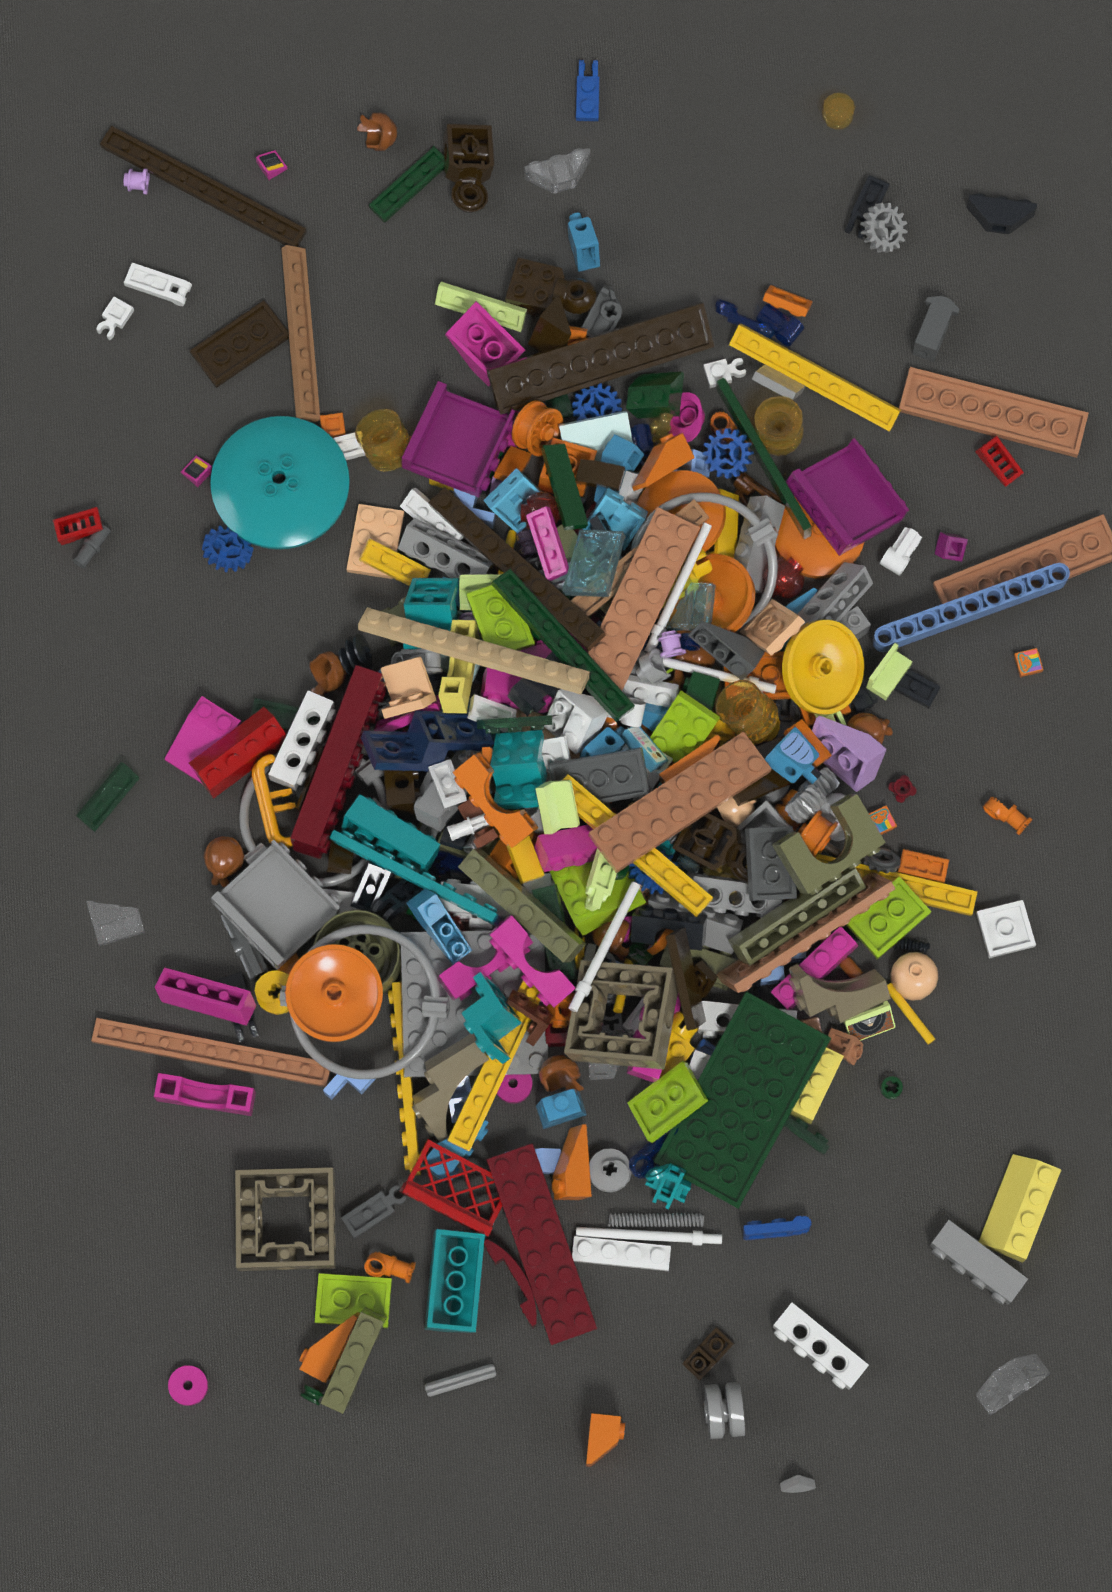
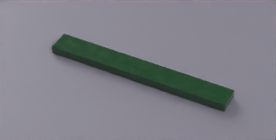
(764, 458)
(562, 643)

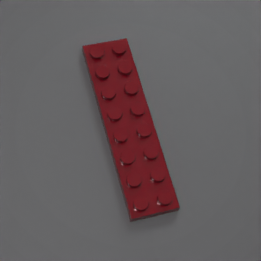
(541, 1244)

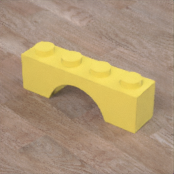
(457, 685)

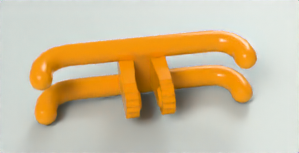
(265, 801)

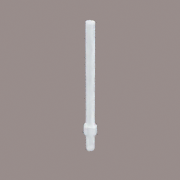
(659, 628)
(723, 676)
(583, 987)
(695, 1238)

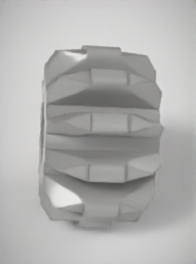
(826, 782)
(805, 804)

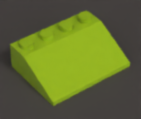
(572, 888)

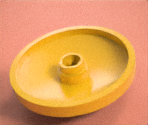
(823, 667)

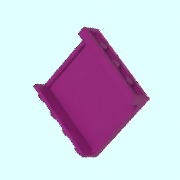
(458, 442)
(847, 497)

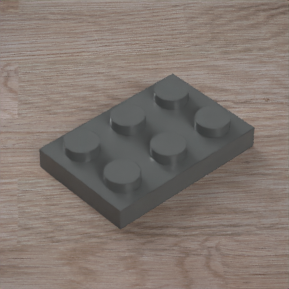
(766, 872)

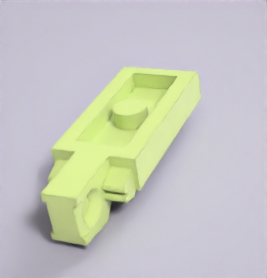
(599, 882)

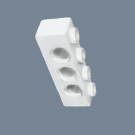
(311, 706)
(714, 1010)
(854, 1365)

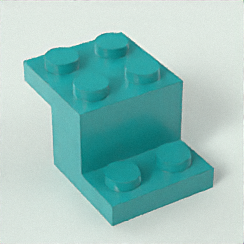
(432, 602)
(518, 768)
(490, 1018)

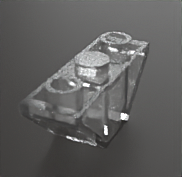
(559, 171)
(1011, 1381)

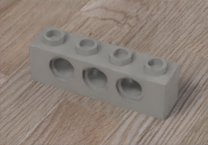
(439, 543)
(838, 594)
(724, 887)

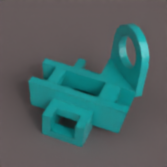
(673, 1185)

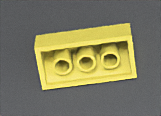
(1019, 1207)

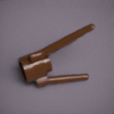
(747, 486)

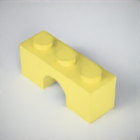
(817, 1086)

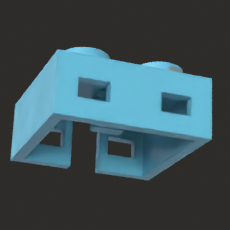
(508, 497)
(619, 515)

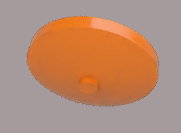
(682, 483)
(812, 553)
(733, 592)
(334, 993)

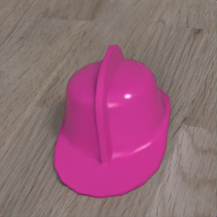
(690, 417)

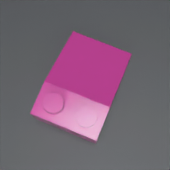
(483, 341)
(200, 730)

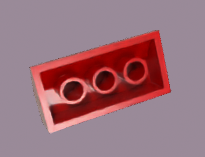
(238, 752)

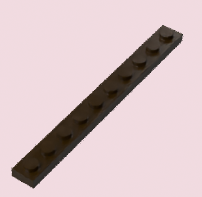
(203, 187)
(506, 558)

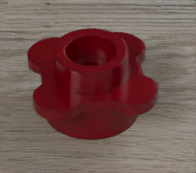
(902, 782)

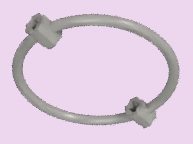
(760, 532)
(365, 773)
(432, 1006)

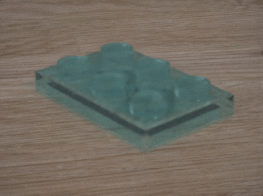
(594, 563)

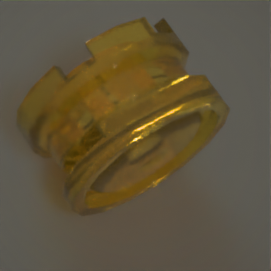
(838, 110)

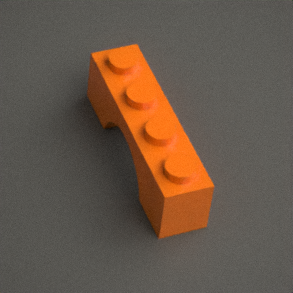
(475, 778)

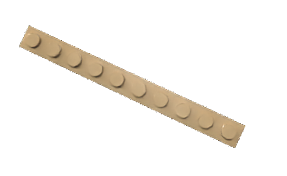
(474, 650)

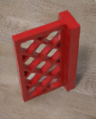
(445, 1206)

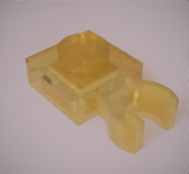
(661, 426)

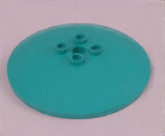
(285, 512)

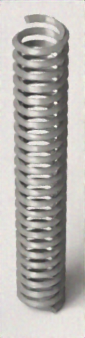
(645, 1219)

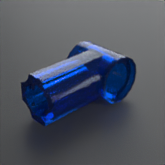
(785, 328)
(642, 439)

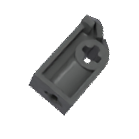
(596, 319)
(934, 327)

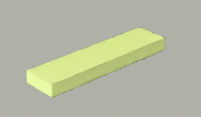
(462, 299)

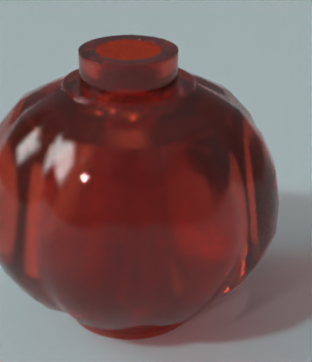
(537, 501)
(789, 577)

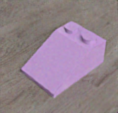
(854, 753)

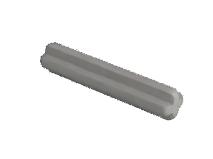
(460, 1380)

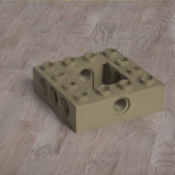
(660, 993)
(299, 1182)

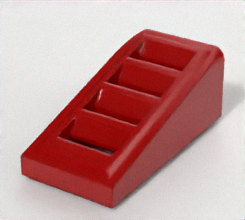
(1005, 456)
(68, 520)

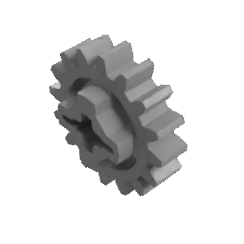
(887, 229)

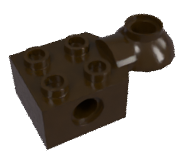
(468, 163)
(538, 284)
(402, 800)
(714, 845)

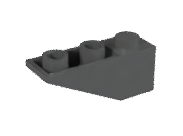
(728, 648)

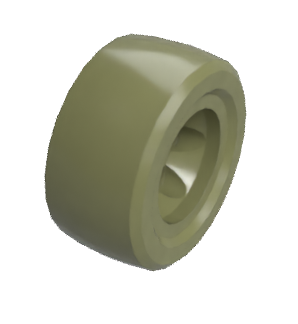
(386, 961)

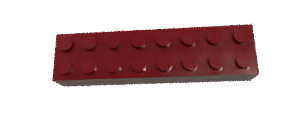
(338, 763)

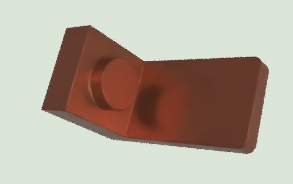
(484, 835)
(537, 1013)

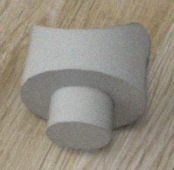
(652, 667)

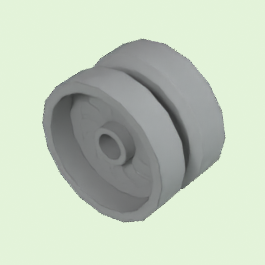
(724, 1410)

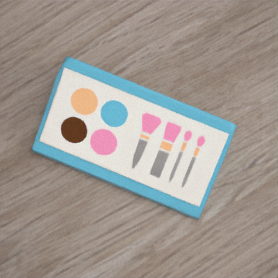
(637, 738)

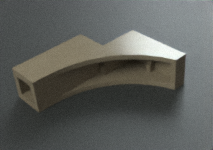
(839, 998)
(444, 1074)

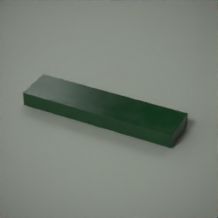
(408, 184)
(564, 486)

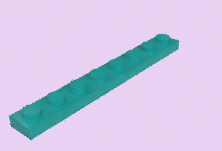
(408, 873)

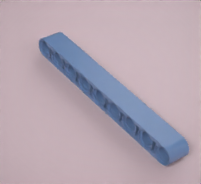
(979, 599)

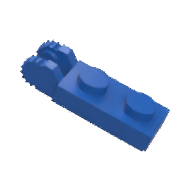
(587, 94)
(777, 1228)

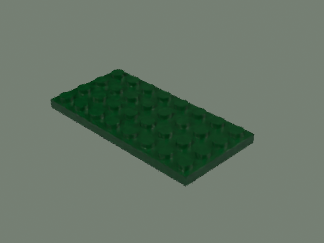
(750, 1095)

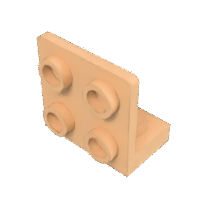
(407, 687)

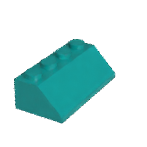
(390, 834)
(454, 1281)

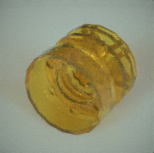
(782, 414)
(383, 439)
(747, 710)

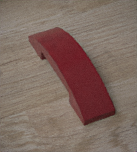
(498, 1255)

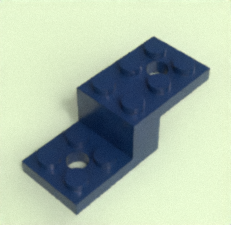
(425, 741)

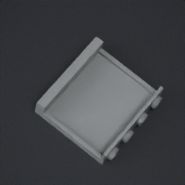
(276, 904)

